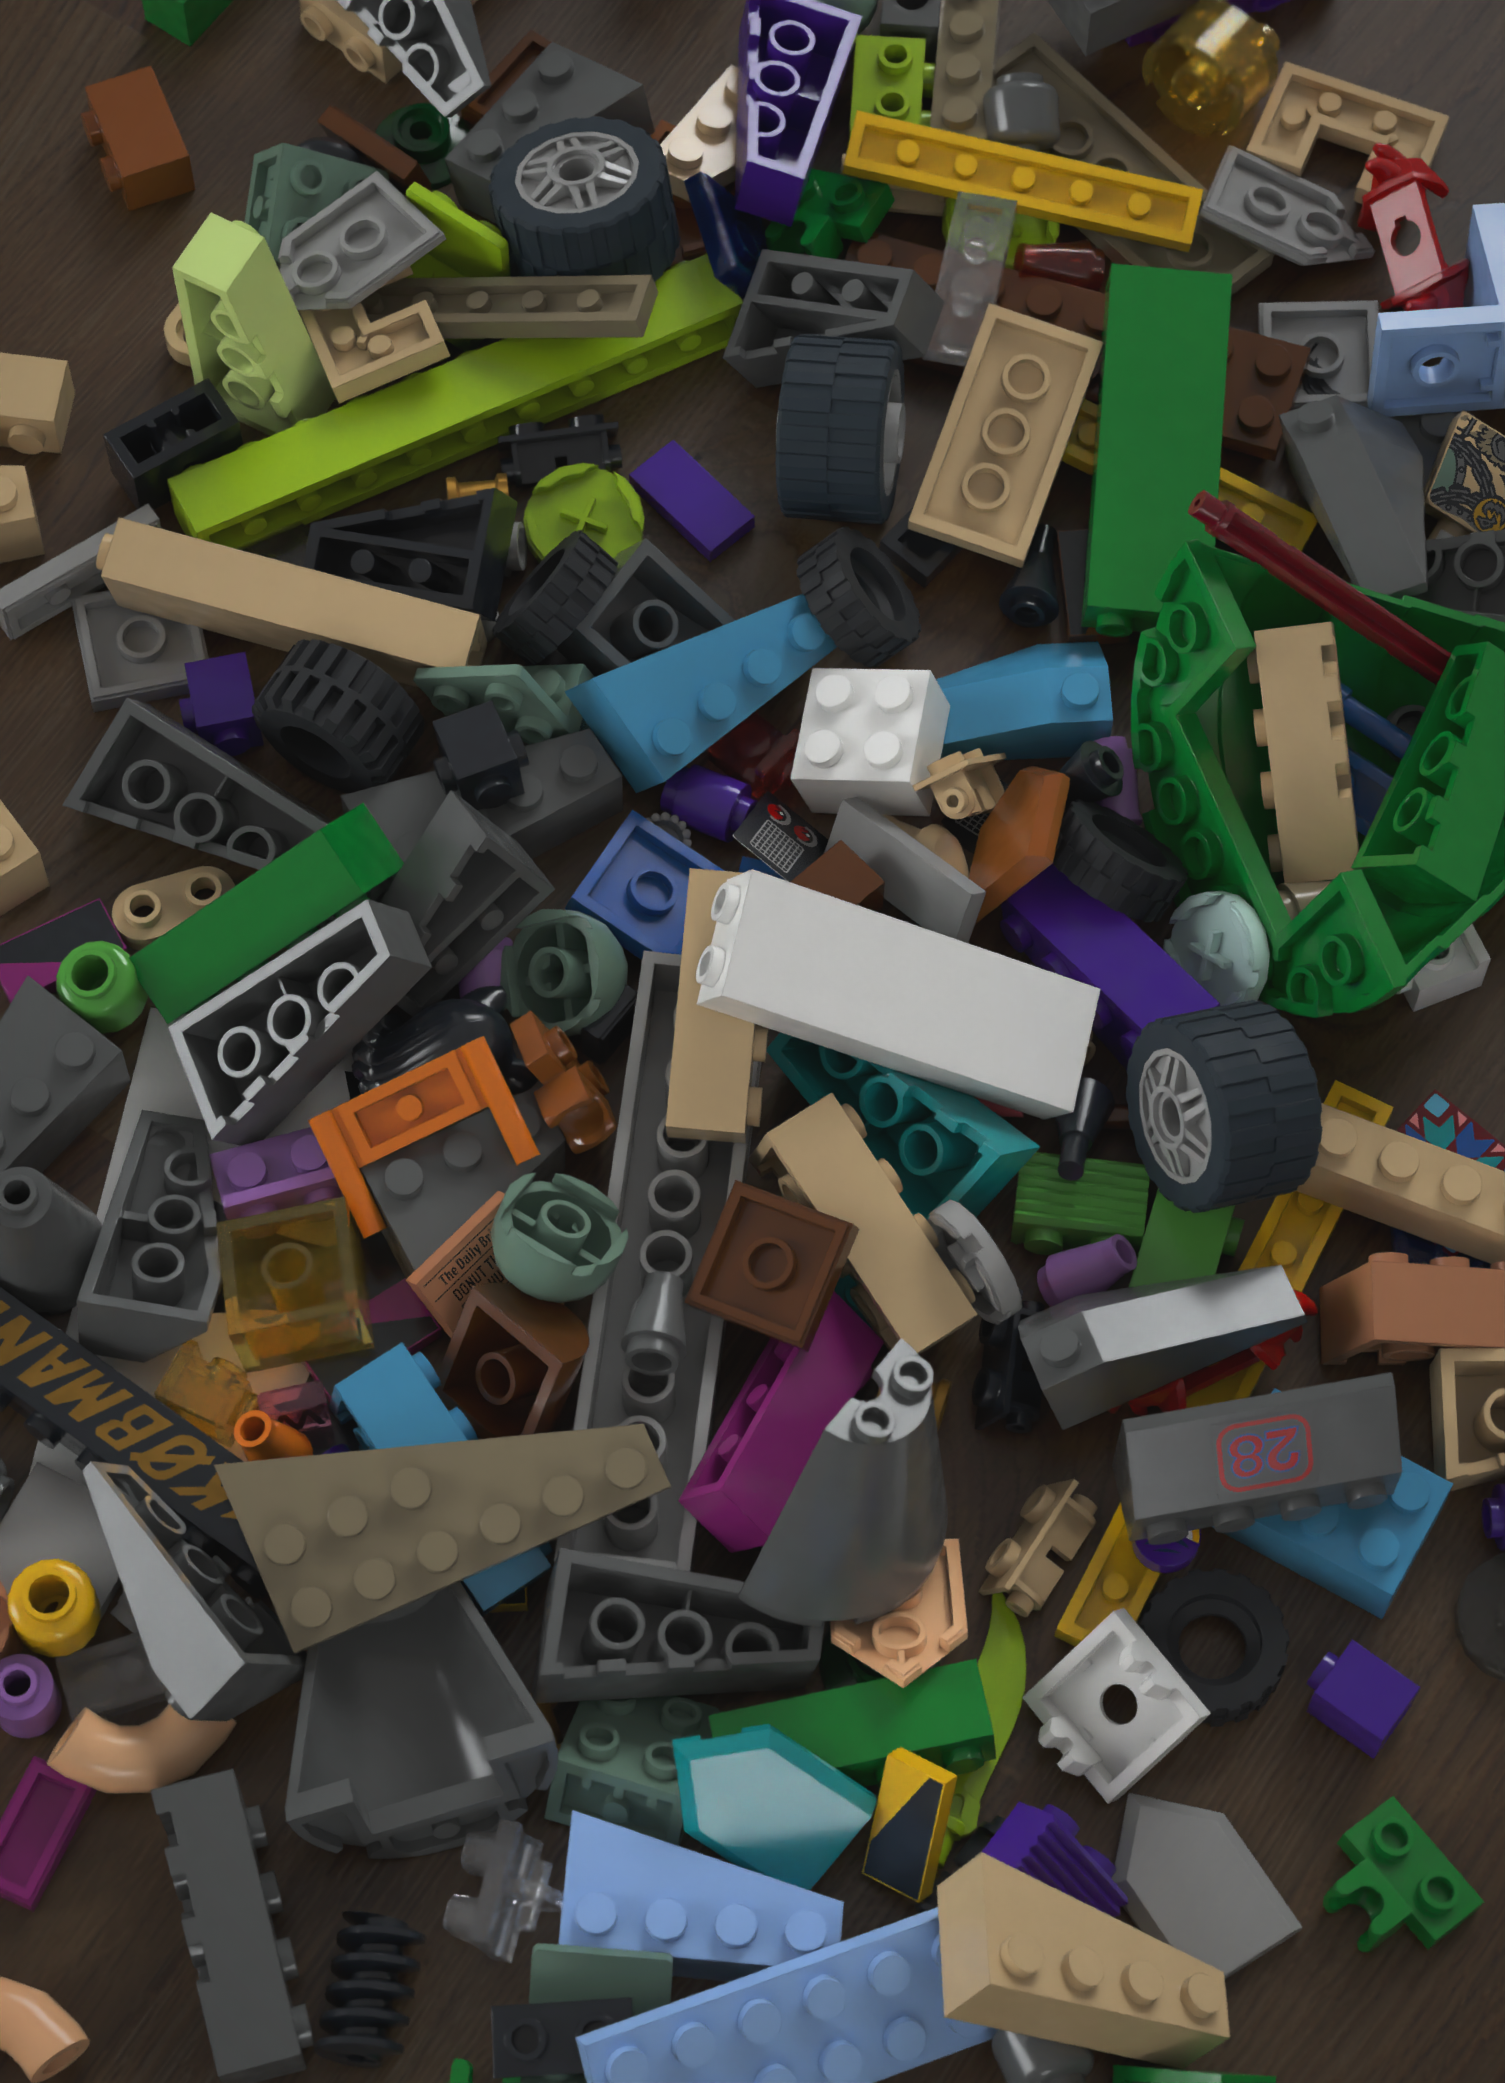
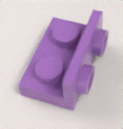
(273, 1175)

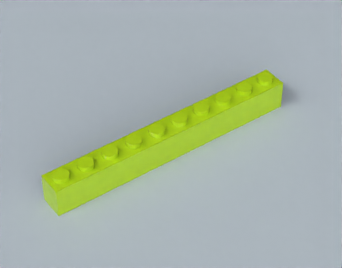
(444, 416)

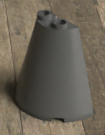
(863, 1511)
(414, 1734)

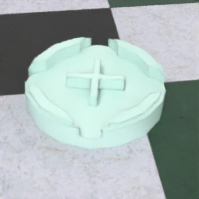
(1220, 945)

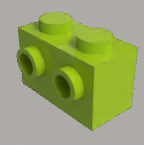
(891, 78)

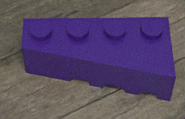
(787, 88)
(1101, 947)

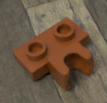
(571, 1090)

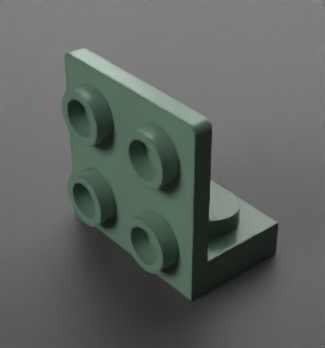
(294, 186)
(524, 696)
(622, 1763)
(597, 1973)

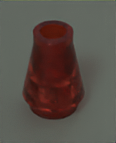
(1065, 262)

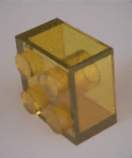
(294, 1285)

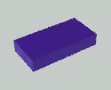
(691, 500)

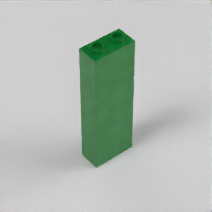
(1153, 435)

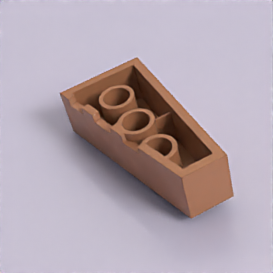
(1411, 1309)

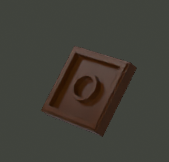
(772, 1265)

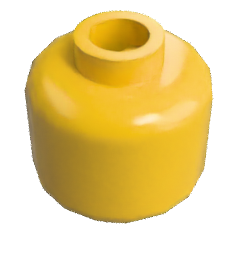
(48, 1588)

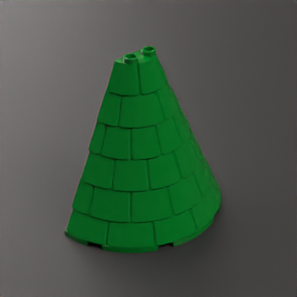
(1205, 783)

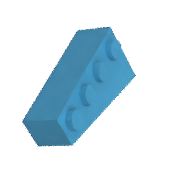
(690, 695)
(399, 1408)

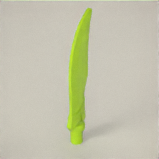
(1003, 1680)

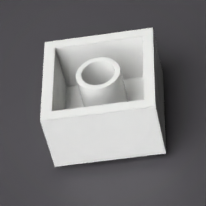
(870, 739)

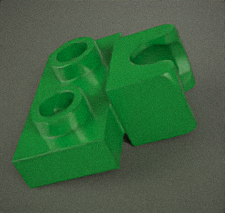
(831, 210)
(1400, 1880)

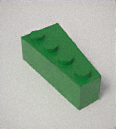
(1448, 789)
(266, 913)

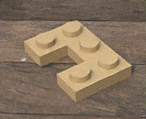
(1319, 106)
(369, 354)

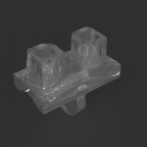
(510, 1893)

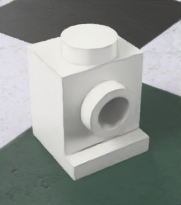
(1456, 972)

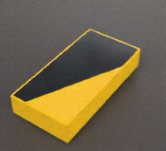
(909, 1824)

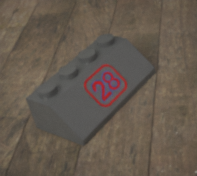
(1258, 1459)

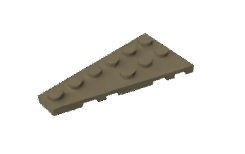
(392, 1525)

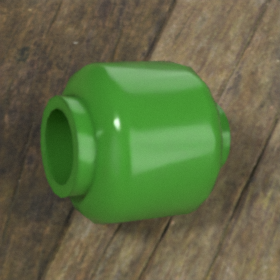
(101, 986)

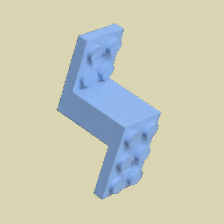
(1467, 337)

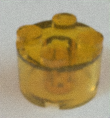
(1212, 67)

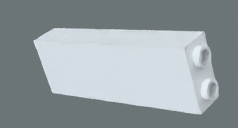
(896, 994)

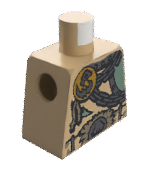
(1467, 480)

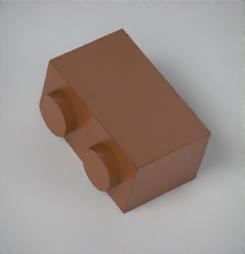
(139, 139)

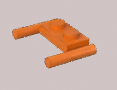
(411, 1110)

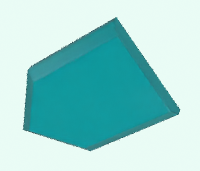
(768, 1803)

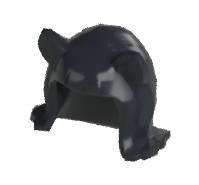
(402, 1044)

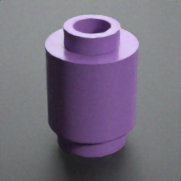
(37, 1708)

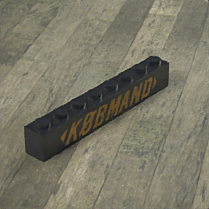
(111, 1420)

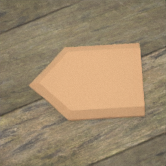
(917, 1631)

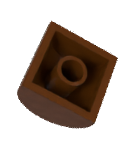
(511, 1361)

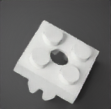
(1073, 1713)

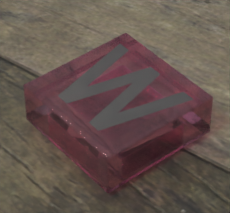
(297, 1406)

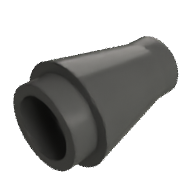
(656, 1329)

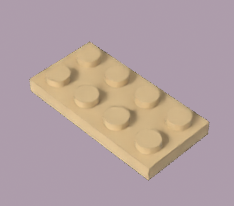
(1005, 435)

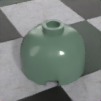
(563, 969)
(556, 1238)

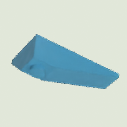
(1030, 702)

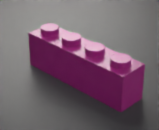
(776, 1427)

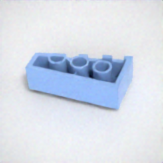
(672, 1900)

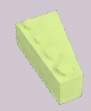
(247, 329)

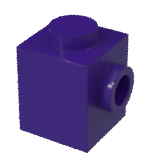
(221, 703)
(1360, 1697)

